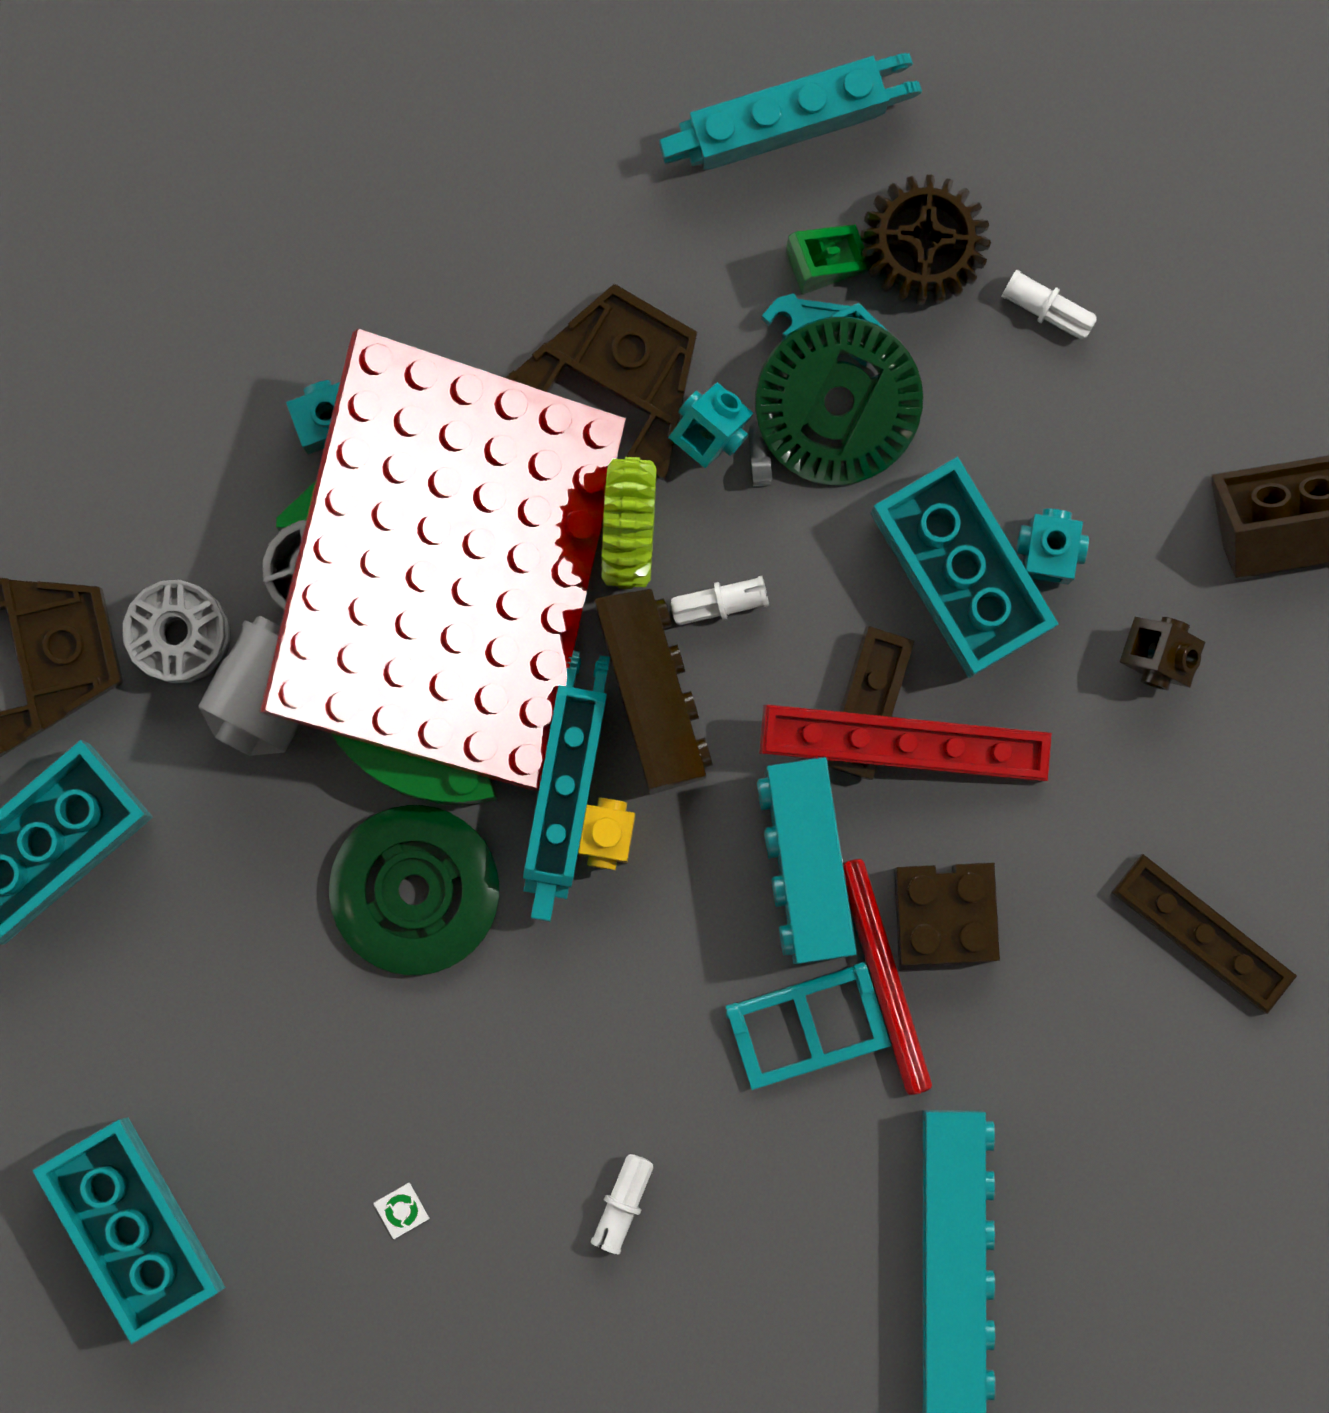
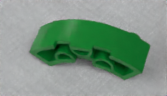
(418, 776)

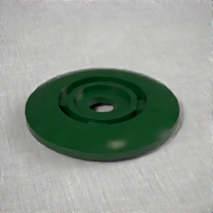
(883, 407)
(403, 935)

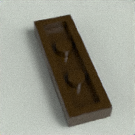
(874, 684)

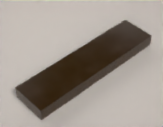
(1204, 934)

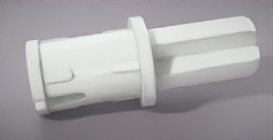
(1049, 305)
(719, 601)
(622, 1204)

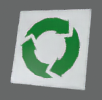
(401, 1210)

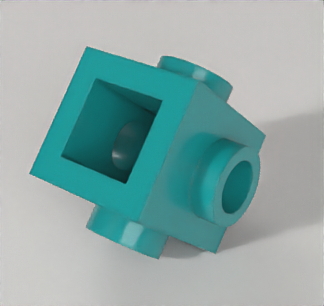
(309, 412)
(711, 424)
(1041, 560)

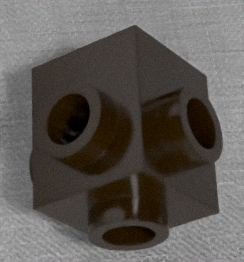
(1162, 652)

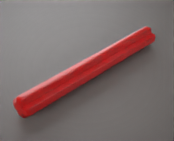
(885, 978)

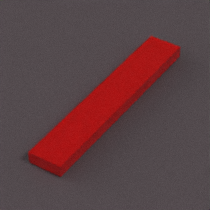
(905, 743)

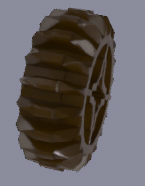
(947, 240)

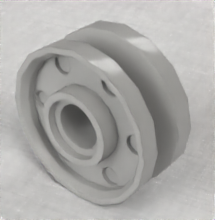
(147, 625)

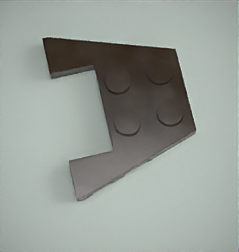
(630, 353)
(61, 651)

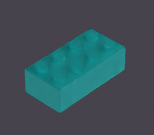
(963, 567)
(60, 833)
(808, 861)
(129, 1229)

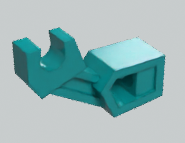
(806, 311)

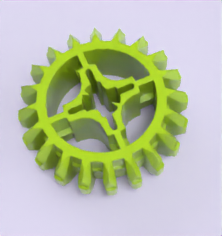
(628, 522)

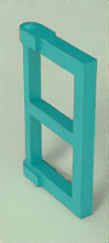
(798, 992)

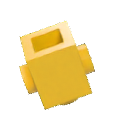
(607, 833)

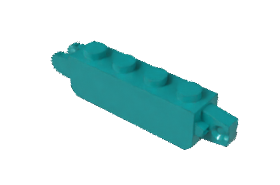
(789, 113)
(564, 788)

